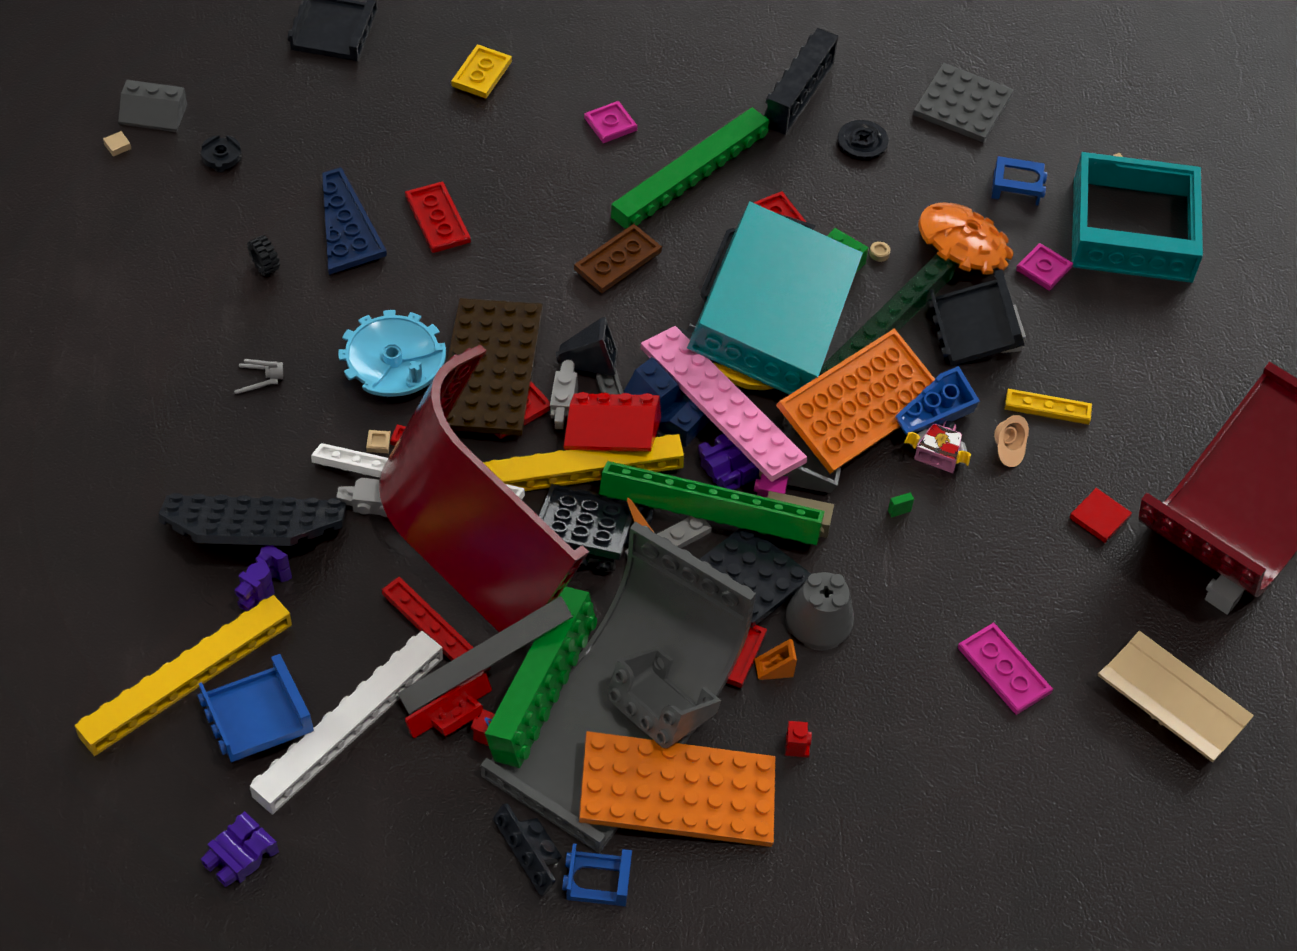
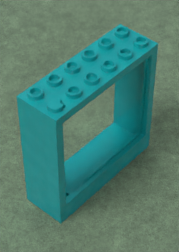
(1130, 251)

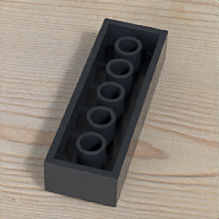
(801, 80)

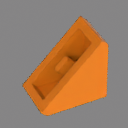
(777, 662)

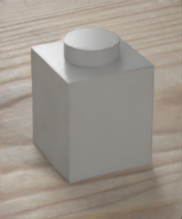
(1223, 594)

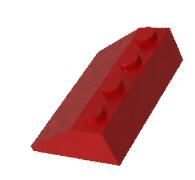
(612, 422)

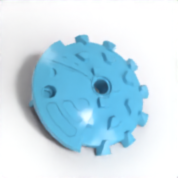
(393, 354)

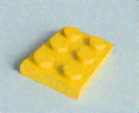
(481, 71)

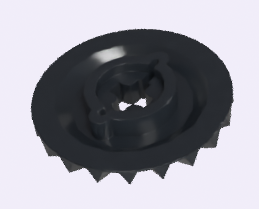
(874, 134)

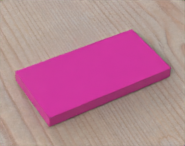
(1005, 668)

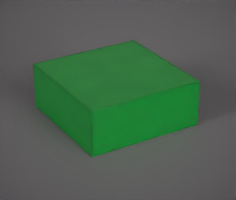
(900, 504)

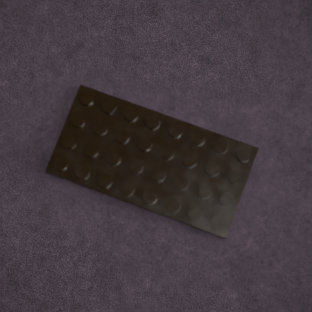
(500, 385)

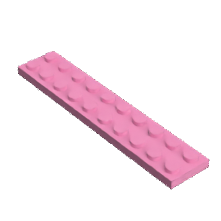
(725, 405)

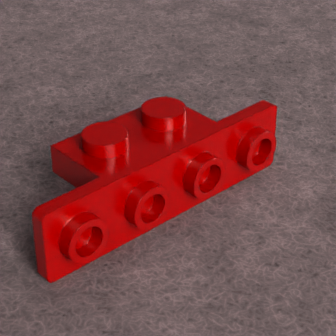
(451, 709)

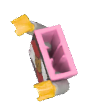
(939, 446)

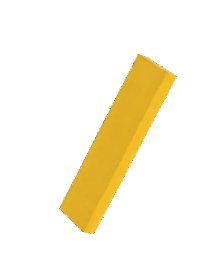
(1048, 406)

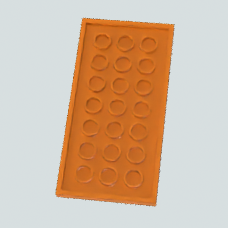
(856, 400)
(678, 789)

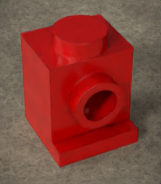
(798, 739)

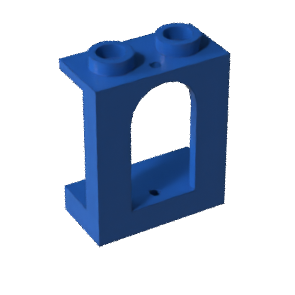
(1034, 189)
(578, 860)

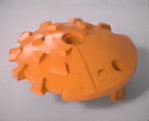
(965, 237)

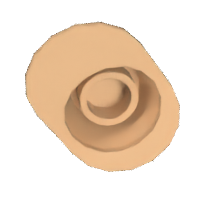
(1011, 439)

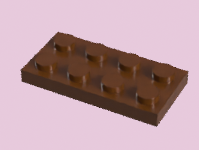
(617, 258)

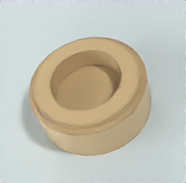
(879, 251)

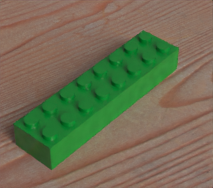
(539, 682)

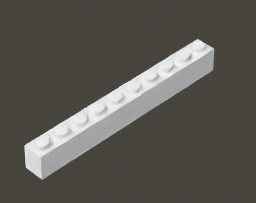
(345, 722)

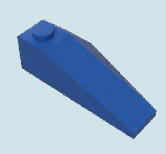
(943, 400)

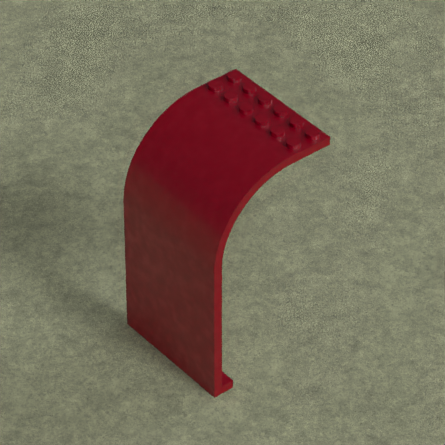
(1242, 491)
(467, 517)

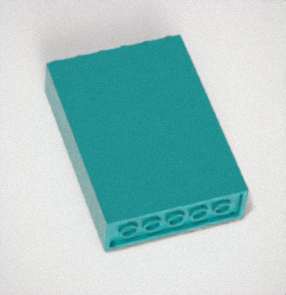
(775, 300)

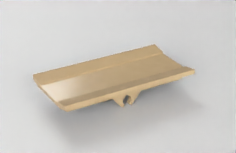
(1176, 696)

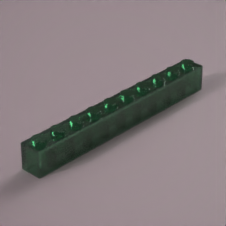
(898, 308)

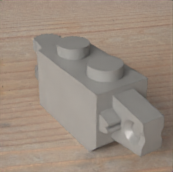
(564, 388)
(363, 497)

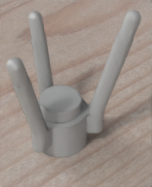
(273, 370)

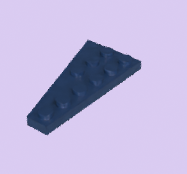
(348, 228)

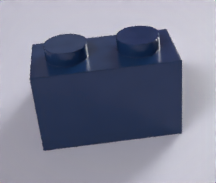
(656, 381)
(683, 419)

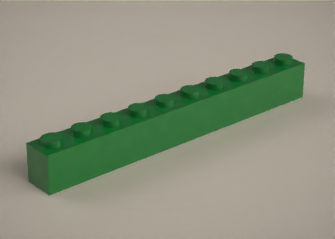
(689, 168)
(711, 503)

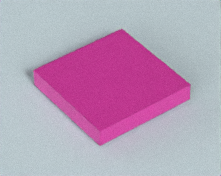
(610, 121)
(1044, 266)

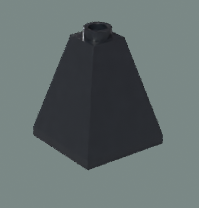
(591, 349)

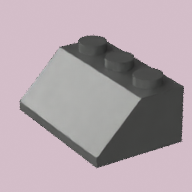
(152, 105)

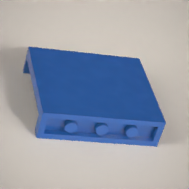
(256, 711)

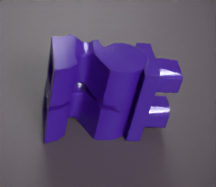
(727, 463)
(257, 581)
(235, 853)

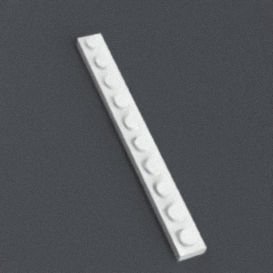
(362, 462)

